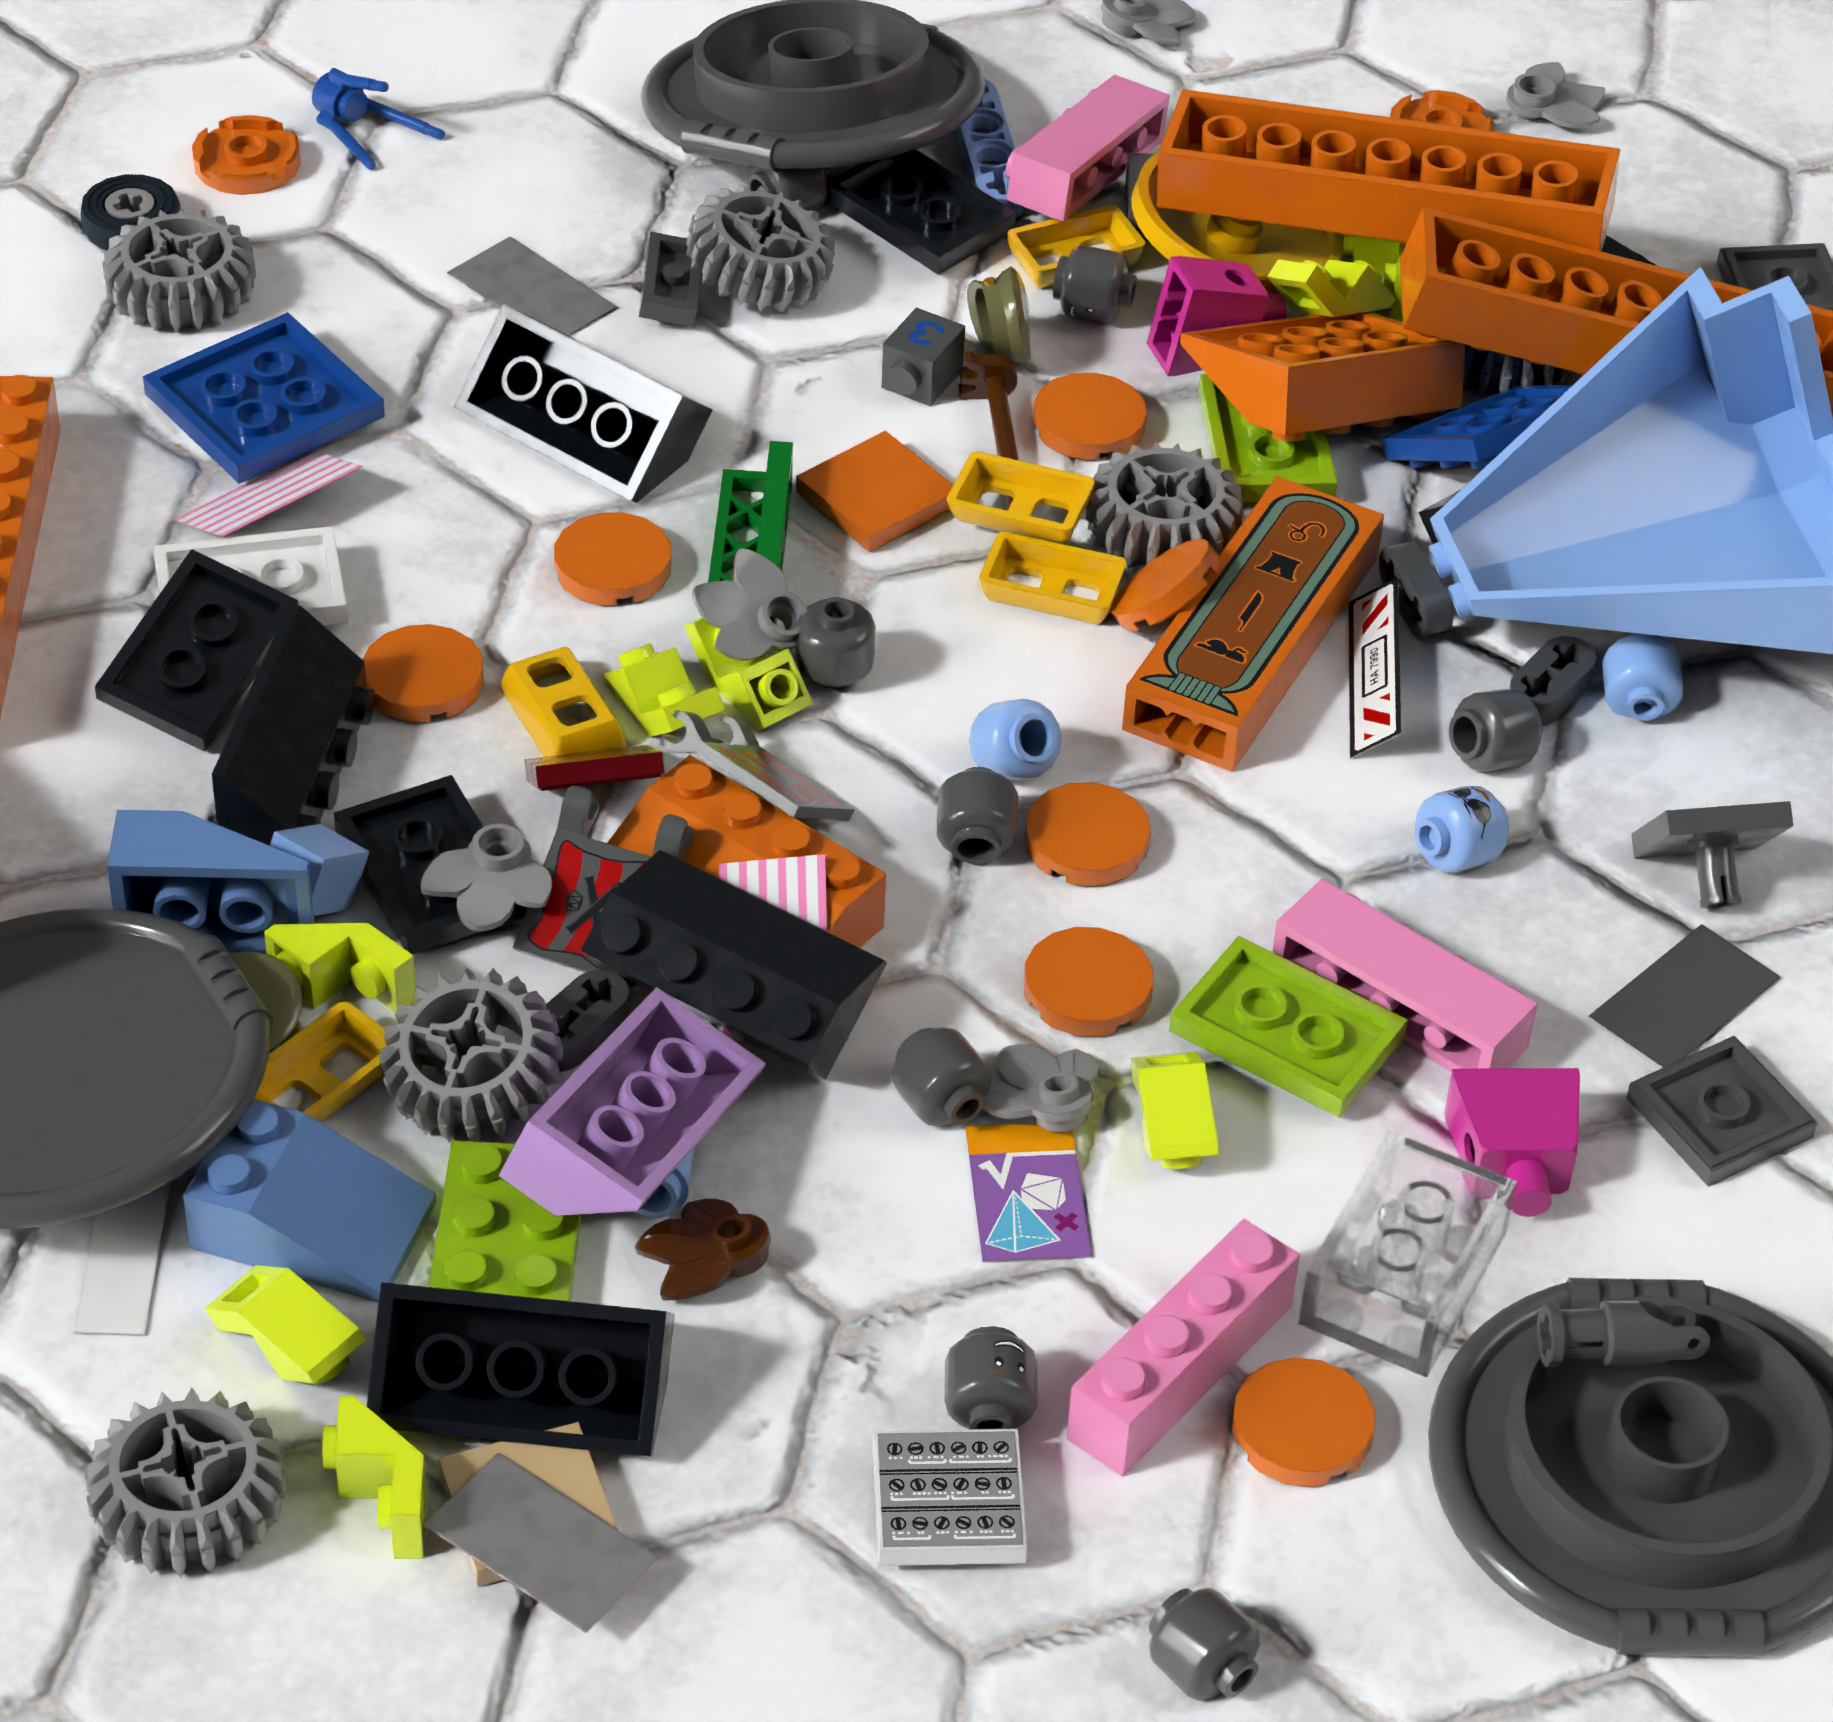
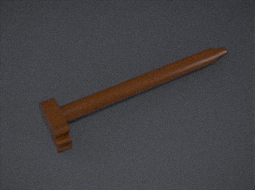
(992, 379)

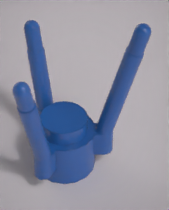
(342, 99)

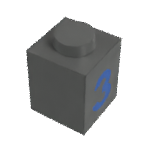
(923, 356)

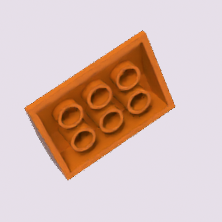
(1329, 372)
(741, 827)

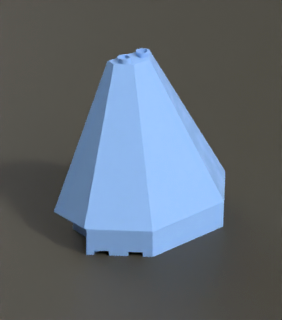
(1666, 486)

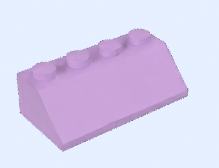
(630, 1112)

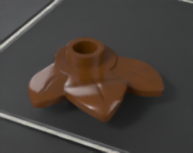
(705, 1247)

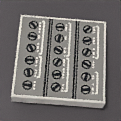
(949, 1497)

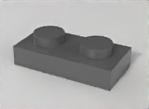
(669, 284)

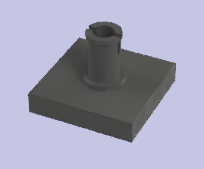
(1713, 838)

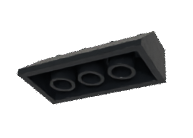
(580, 406)
(292, 732)
(735, 961)
(519, 1368)

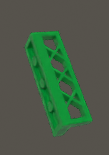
(766, 516)

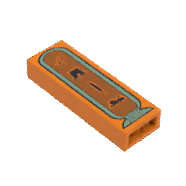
(1254, 624)

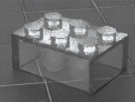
(1407, 1253)

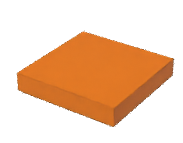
(876, 490)

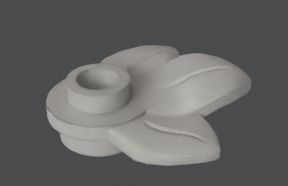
(1150, 18)
(1547, 95)
(745, 607)
(489, 877)
(1043, 1086)

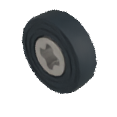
(121, 201)

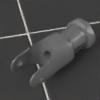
(1618, 1334)

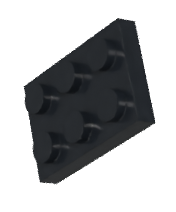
(921, 208)
(195, 650)
(403, 839)

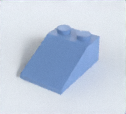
(206, 877)
(305, 1202)

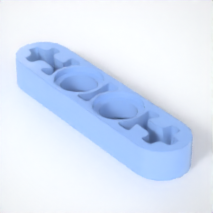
(989, 147)

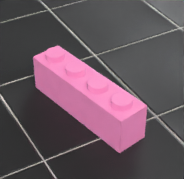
(1086, 147)
(1450, 1005)
(1182, 1347)

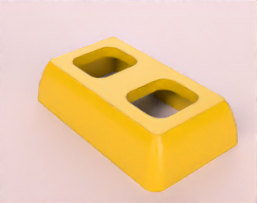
(1058, 238)
(1029, 486)
(1057, 568)
(536, 705)
(301, 1060)

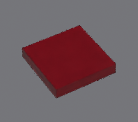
(594, 767)

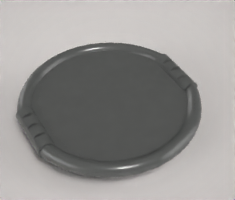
(812, 86)
(117, 1058)
(1650, 1497)

